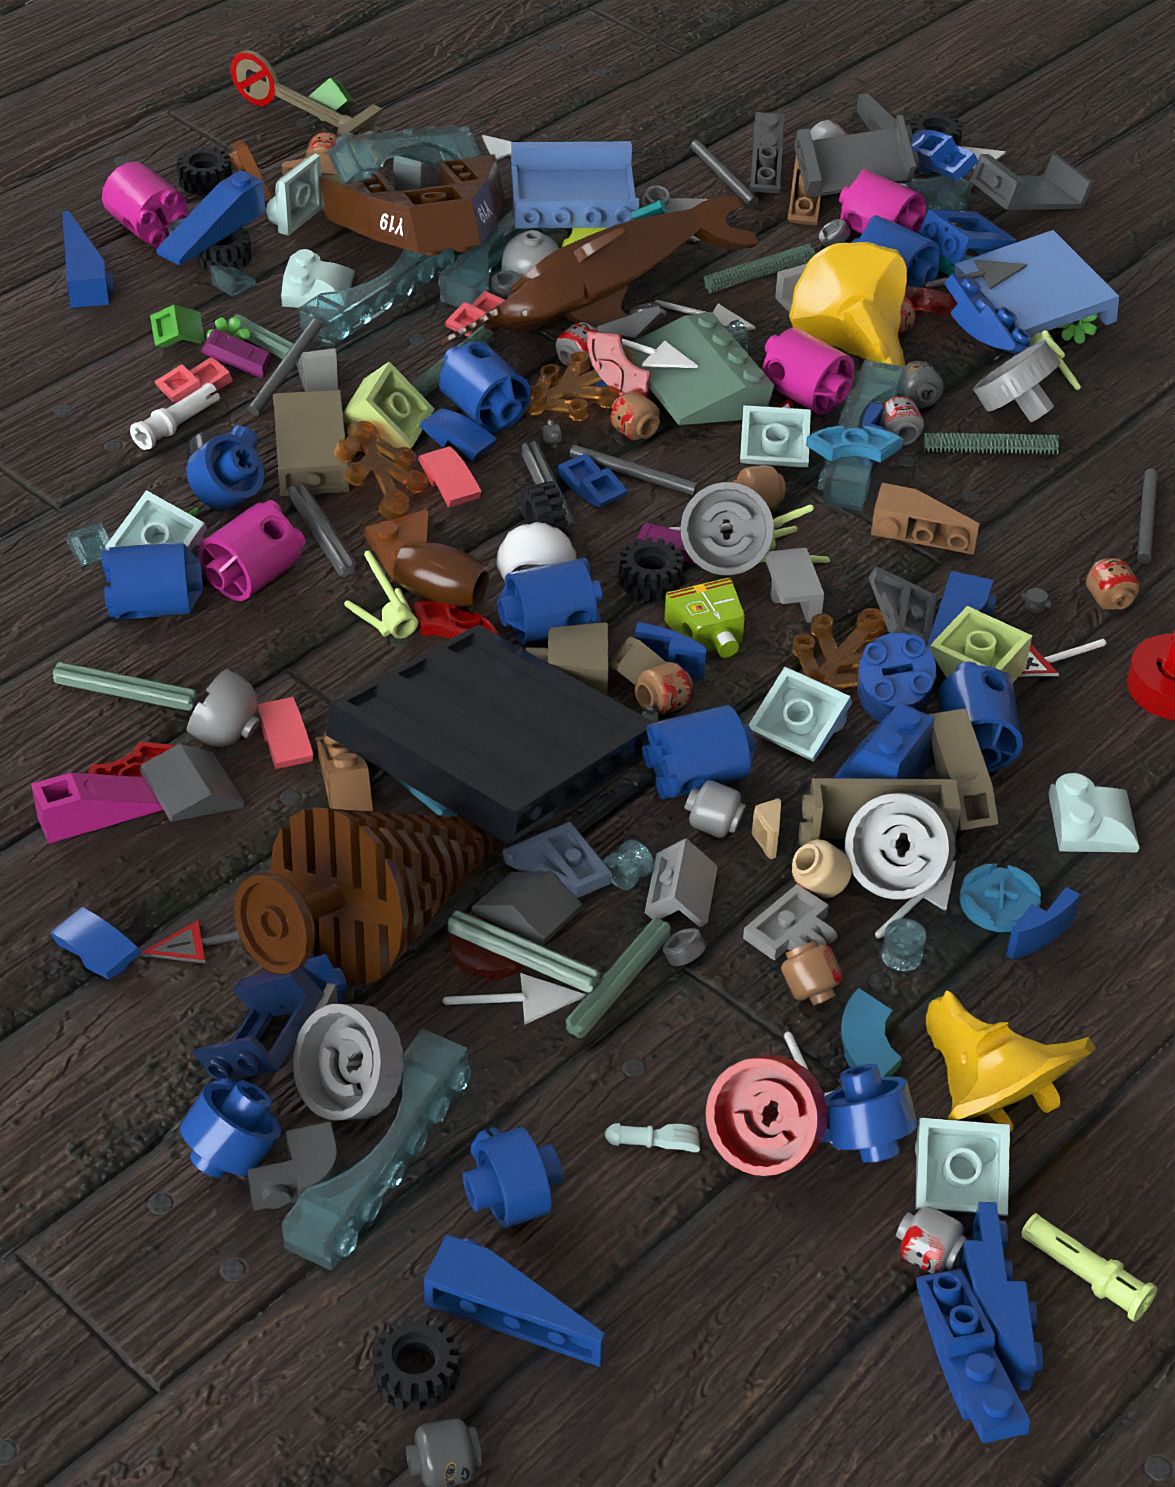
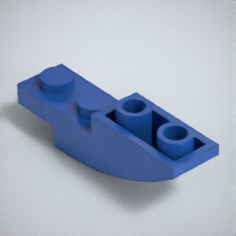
(941, 154)
(984, 320)
(1001, 1298)
(968, 1357)

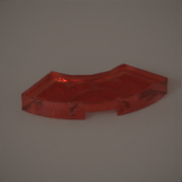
(931, 300)

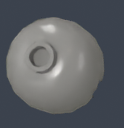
(526, 251)
(226, 712)

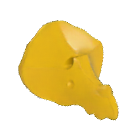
(853, 300)
(994, 1065)

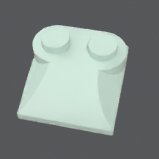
(296, 196)
(308, 277)
(775, 436)
(158, 522)
(800, 714)
(1091, 816)
(962, 1165)

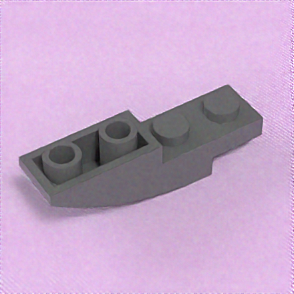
(767, 152)

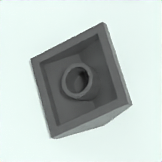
(637, 324)
(190, 783)
(529, 905)

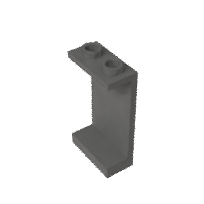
(837, 161)
(1058, 189)

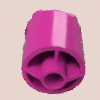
(880, 196)
(143, 202)
(808, 370)
(250, 551)

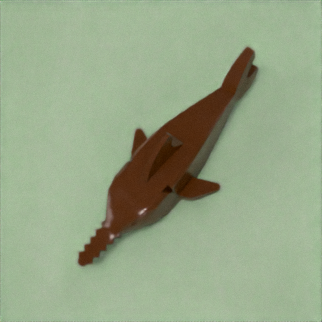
(592, 274)

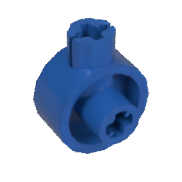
(226, 469)
(869, 1113)
(230, 1128)
(512, 1176)

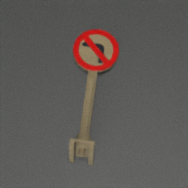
(260, 86)

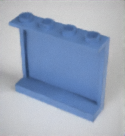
(572, 184)
(1051, 289)

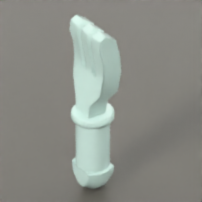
(668, 1137)

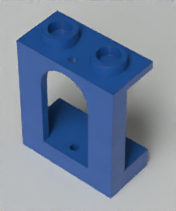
(975, 234)

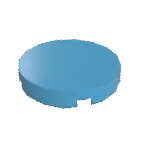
(998, 896)

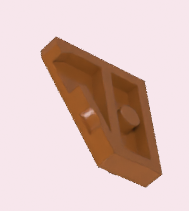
(243, 160)
(389, 536)

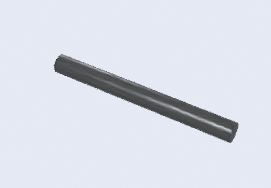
(726, 175)
(285, 367)
(637, 471)
(1147, 516)

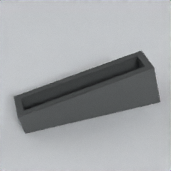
(873, 113)

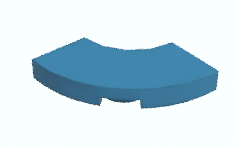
(868, 443)
(864, 1034)

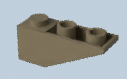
(960, 758)

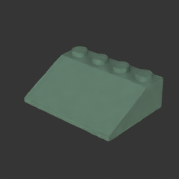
(721, 382)

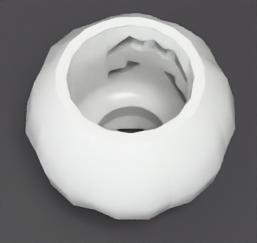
(533, 547)

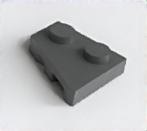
(903, 604)

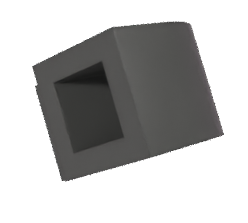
(311, 1162)

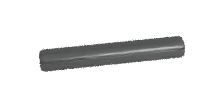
(542, 473)
(322, 530)

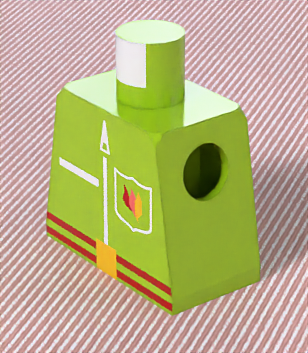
(708, 615)

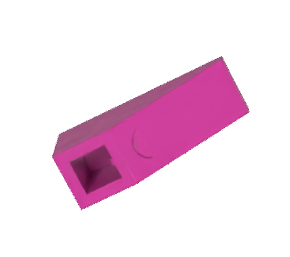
(88, 802)

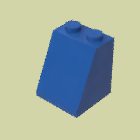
(893, 749)

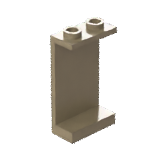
(306, 436)
(836, 801)

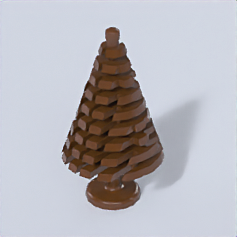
(354, 888)

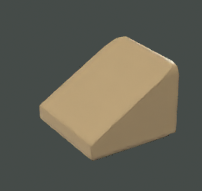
(766, 826)

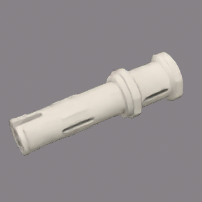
(165, 421)

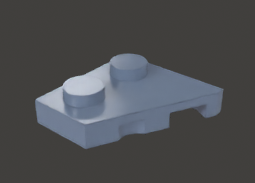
(565, 855)

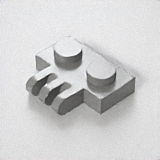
(790, 924)

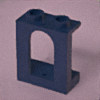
(266, 997)

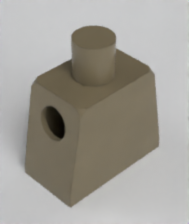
(579, 653)

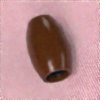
(441, 574)

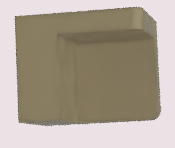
(634, 659)

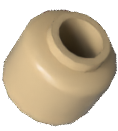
(821, 868)

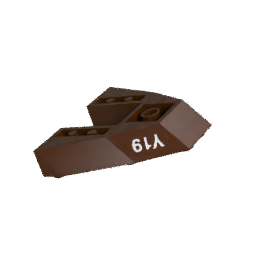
(424, 219)

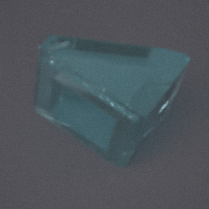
(231, 279)
(88, 543)

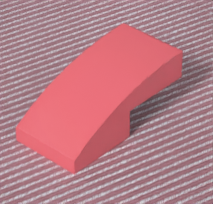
(469, 313)
(182, 382)
(451, 475)
(285, 733)

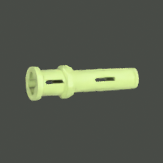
(1106, 1276)

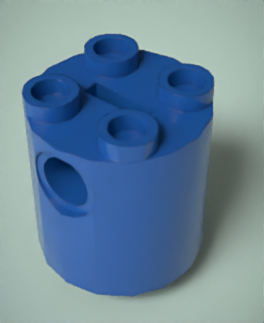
(918, 252)
(484, 386)
(151, 580)
(549, 598)
(894, 672)
(991, 709)
(699, 749)

